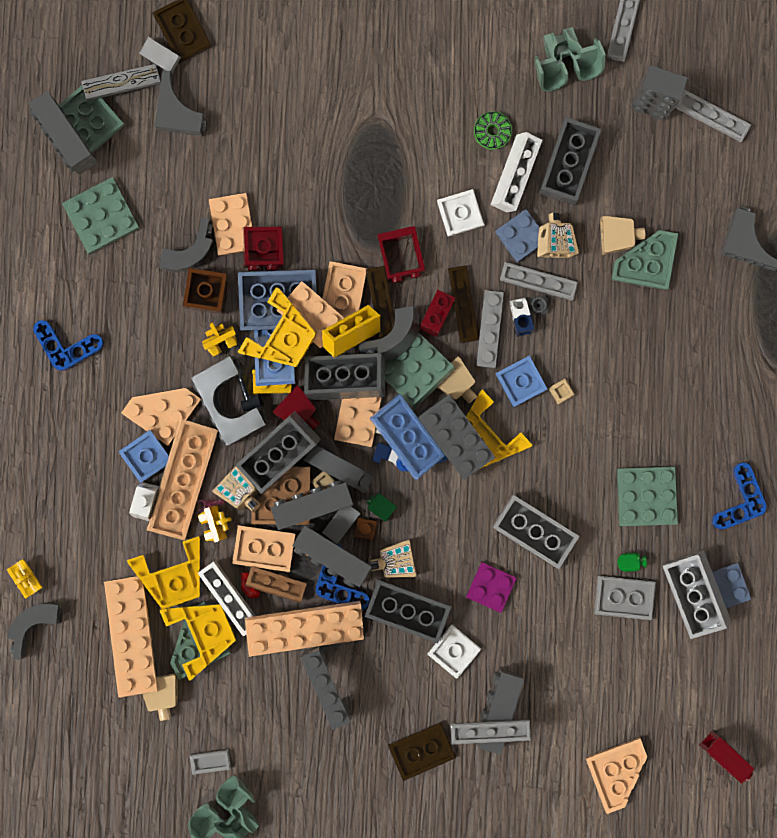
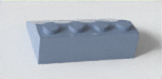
(257, 288)

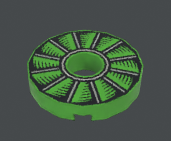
(497, 120)

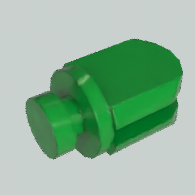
(631, 562)

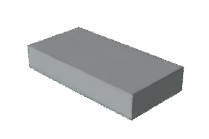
(160, 55)
(340, 523)
(210, 761)

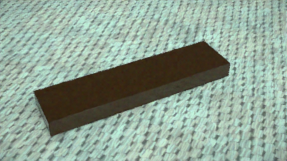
(381, 299)
(463, 304)

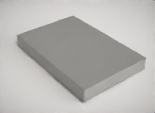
(624, 597)

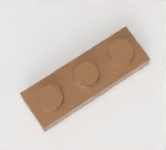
(275, 584)

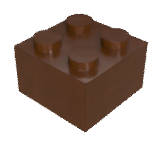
(205, 291)

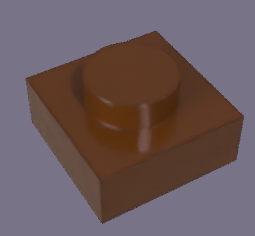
(365, 529)

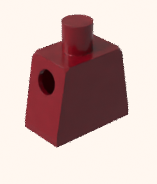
(301, 404)

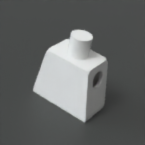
(144, 501)

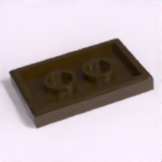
(182, 29)
(421, 751)

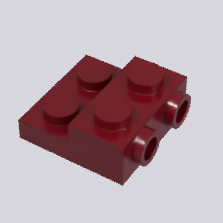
(262, 248)

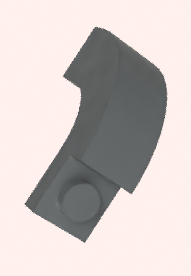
(192, 257)
(400, 337)
(339, 468)
(43, 613)

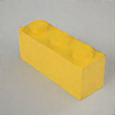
(351, 331)

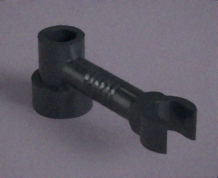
(249, 402)

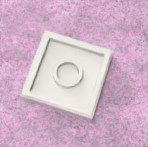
(460, 213)
(454, 651)

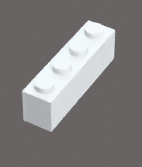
(516, 172)
(226, 595)

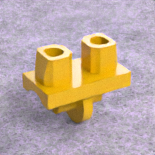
(226, 335)
(217, 524)
(24, 578)

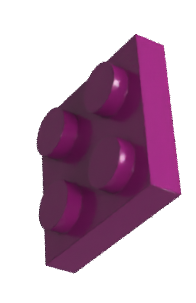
(491, 587)

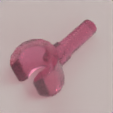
(207, 504)

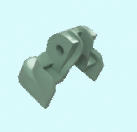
(588, 61)
(231, 797)

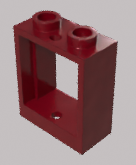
(396, 235)
(437, 313)
(727, 757)

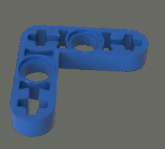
(66, 353)
(747, 505)
(331, 581)

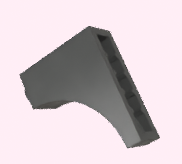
(173, 115)
(742, 241)

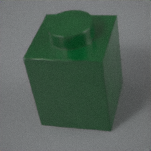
(380, 506)

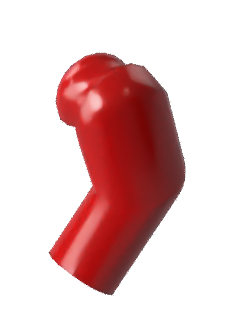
(250, 592)

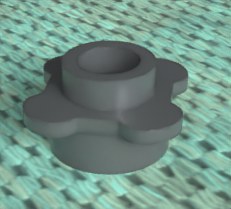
(539, 300)

